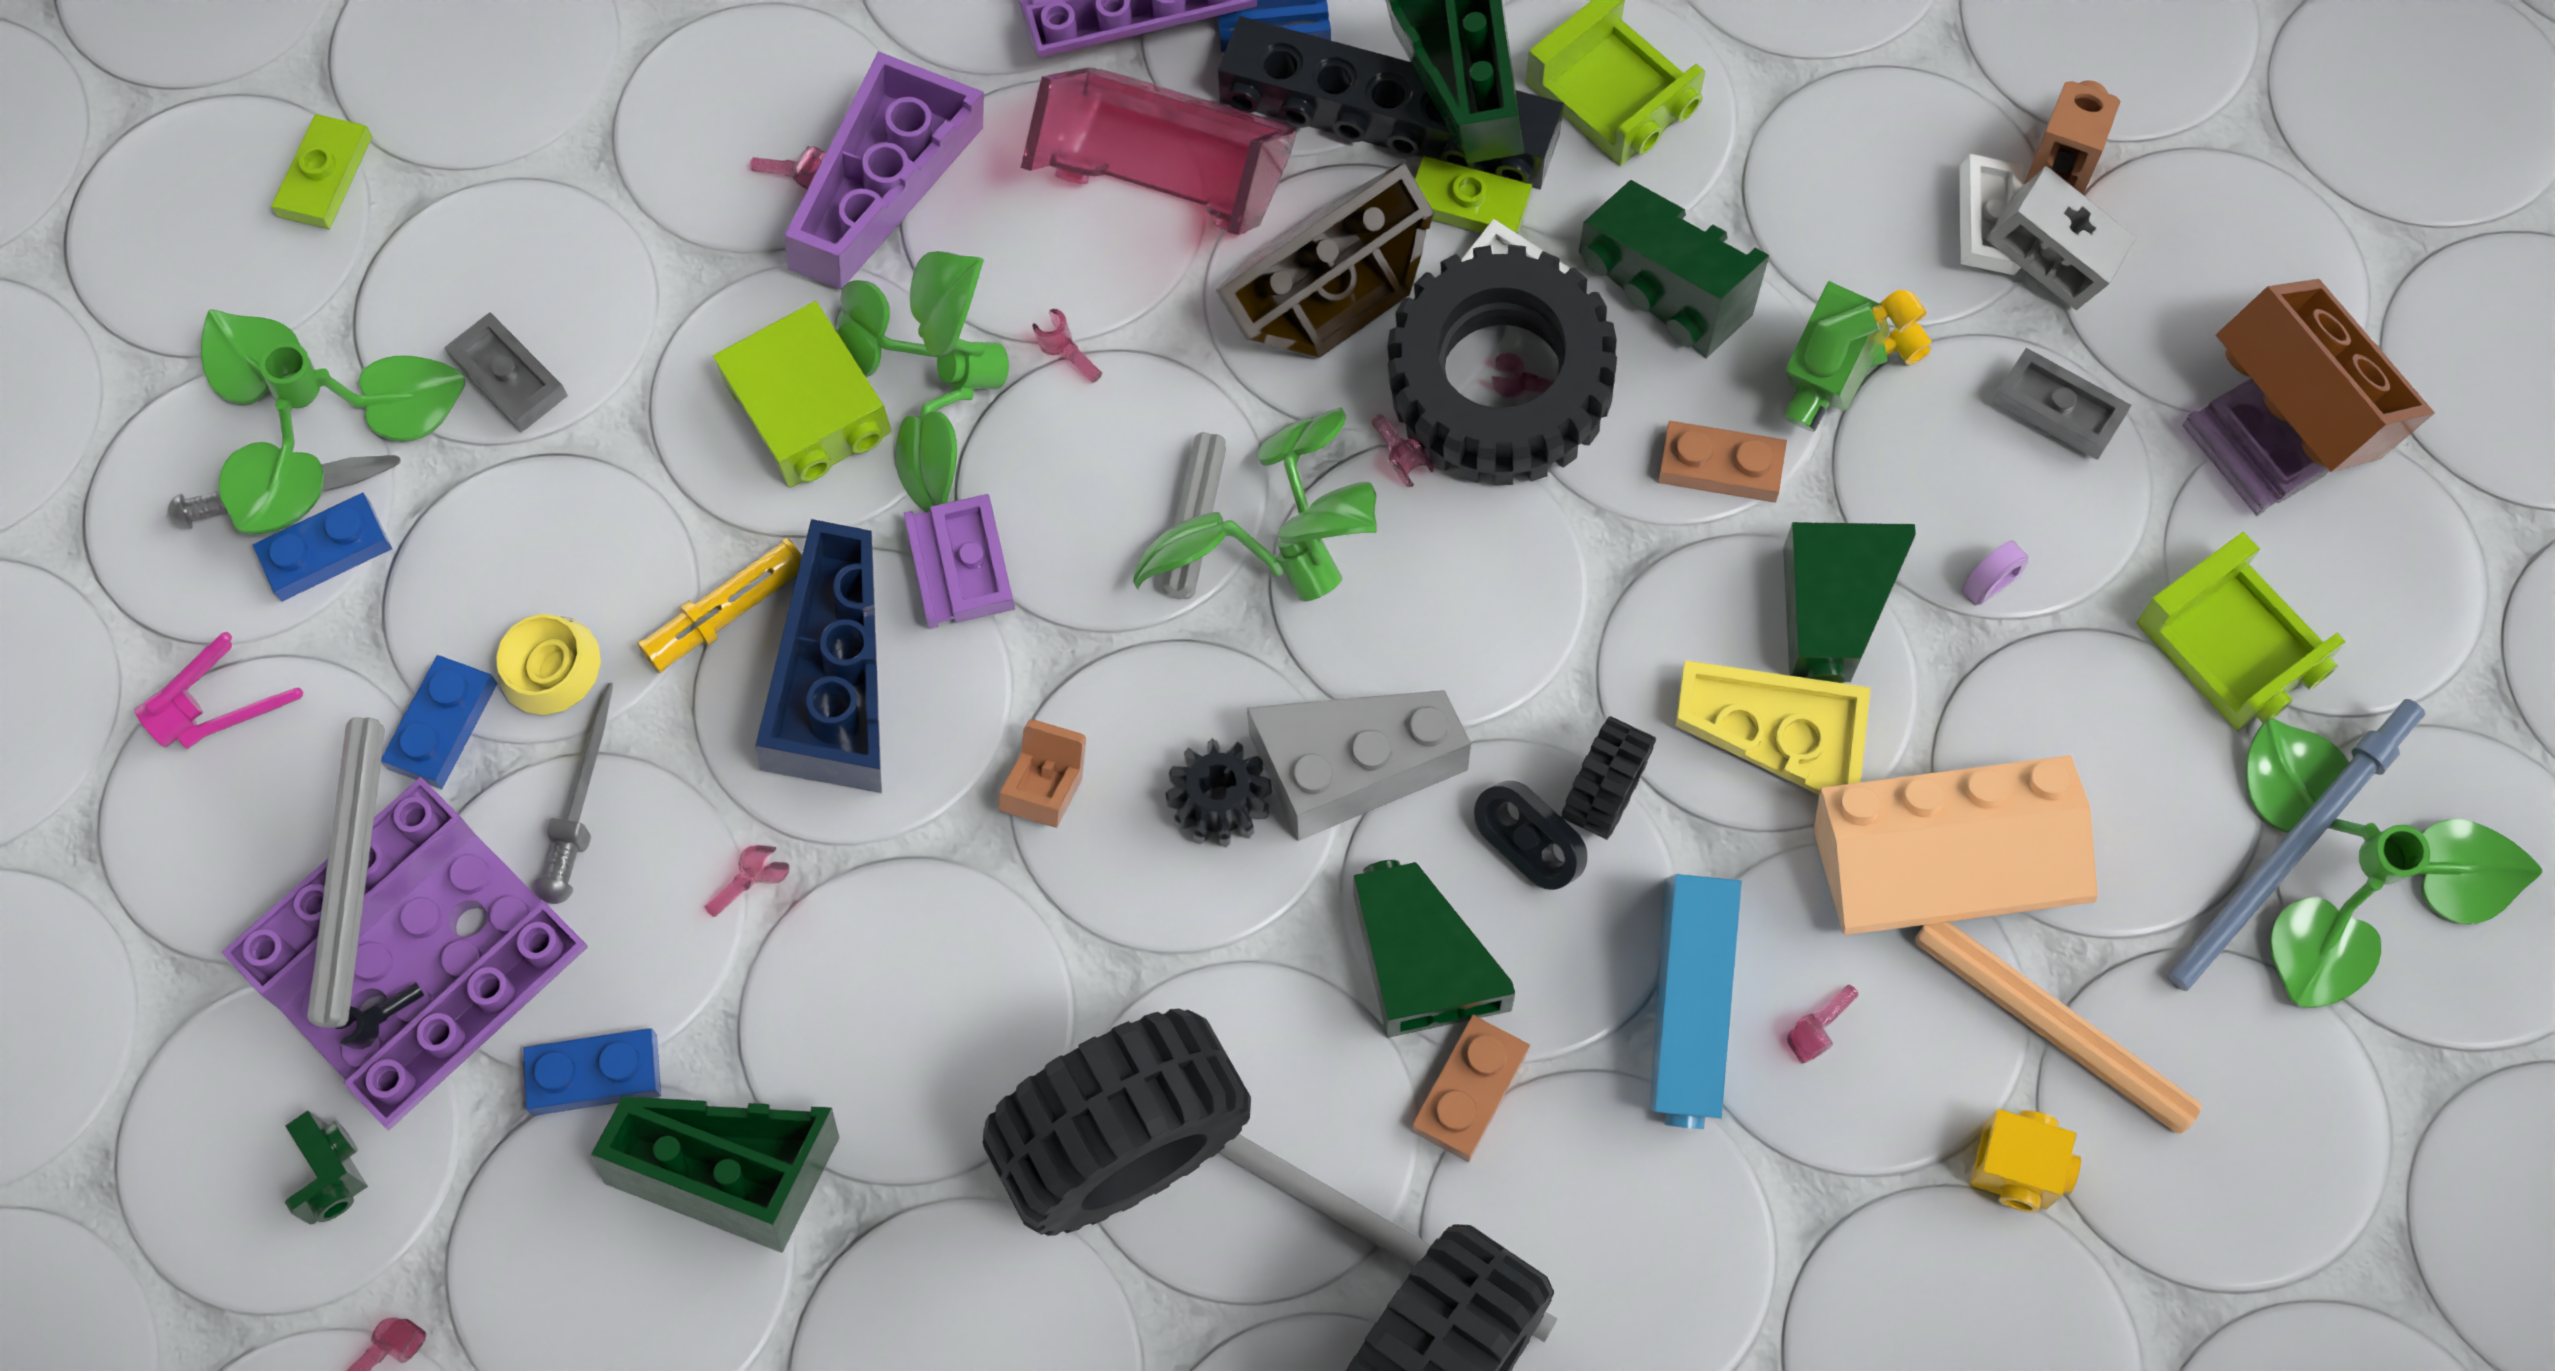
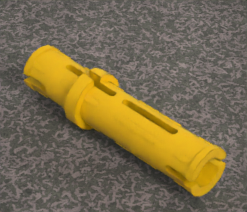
(663, 647)

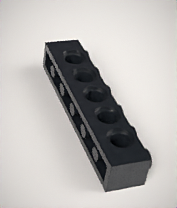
(1366, 83)

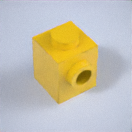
(2025, 1160)

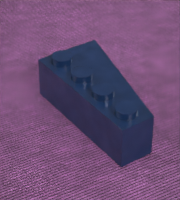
(825, 678)

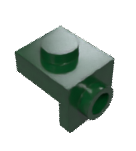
(328, 1154)

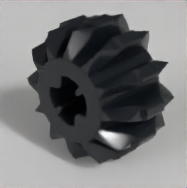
(1194, 792)

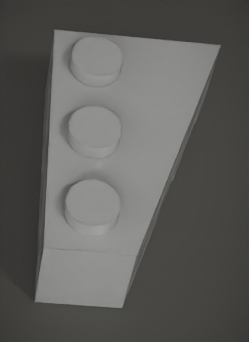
(1356, 753)

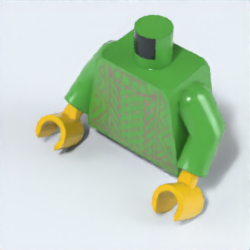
(1844, 342)

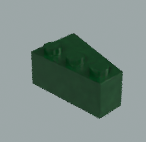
(1466, 69)
(719, 1164)

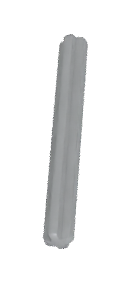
(346, 873)

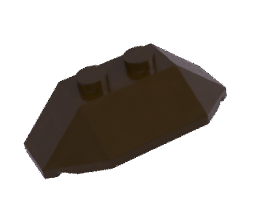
(1333, 268)

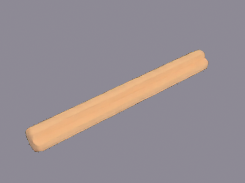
(2060, 1025)

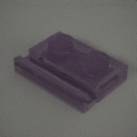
(2253, 447)

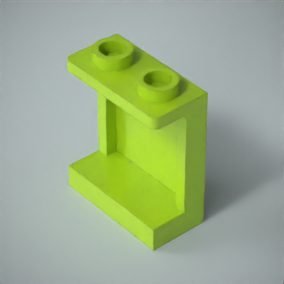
(1612, 81)
(804, 394)
(2237, 636)

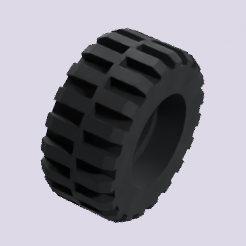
(1492, 293)
(1115, 1121)
(1459, 1310)

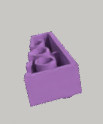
(881, 163)

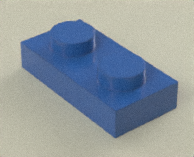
(322, 546)
(439, 721)
(591, 1071)

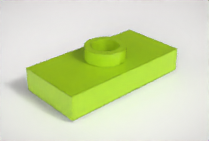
(322, 171)
(1472, 196)

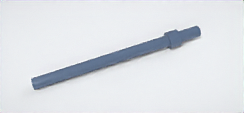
(2370, 756)

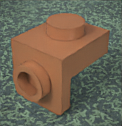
(1044, 773)

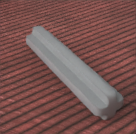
(1196, 499)

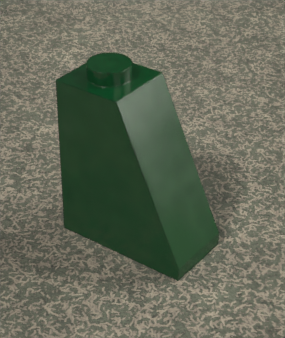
(1837, 592)
(1423, 954)

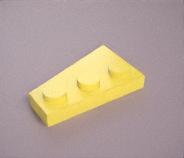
(1779, 722)

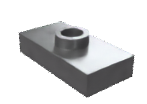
(506, 371)
(2061, 403)

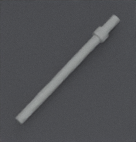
(1339, 1207)

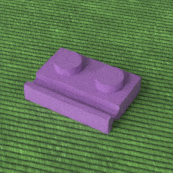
(959, 561)

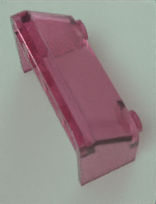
(1161, 140)

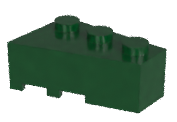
(1673, 267)

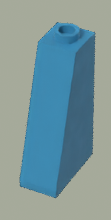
(1694, 998)

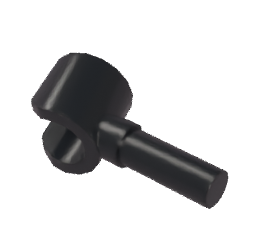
(370, 1019)

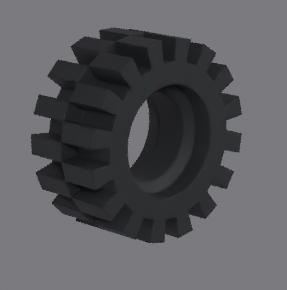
(1608, 777)

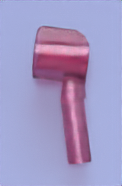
(801, 171)
(1061, 342)
(1519, 382)
(1403, 453)
(752, 871)
(1809, 1036)
(393, 1337)

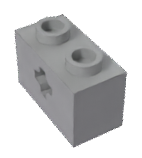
(2061, 238)

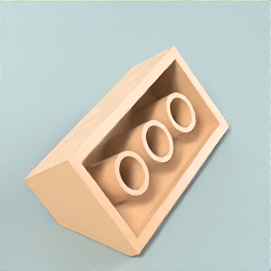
(1957, 844)

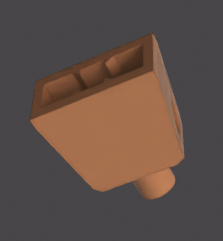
(2078, 128)

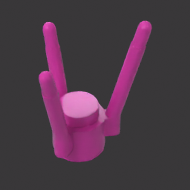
(173, 710)

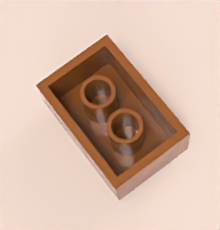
(2323, 375)

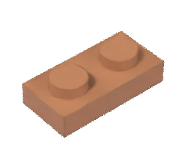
(1722, 461)
(1470, 1088)

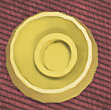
(566, 657)

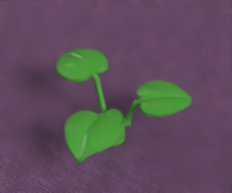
(940, 302)
(250, 355)
(1301, 545)
(2324, 951)

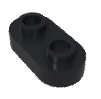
(1530, 838)

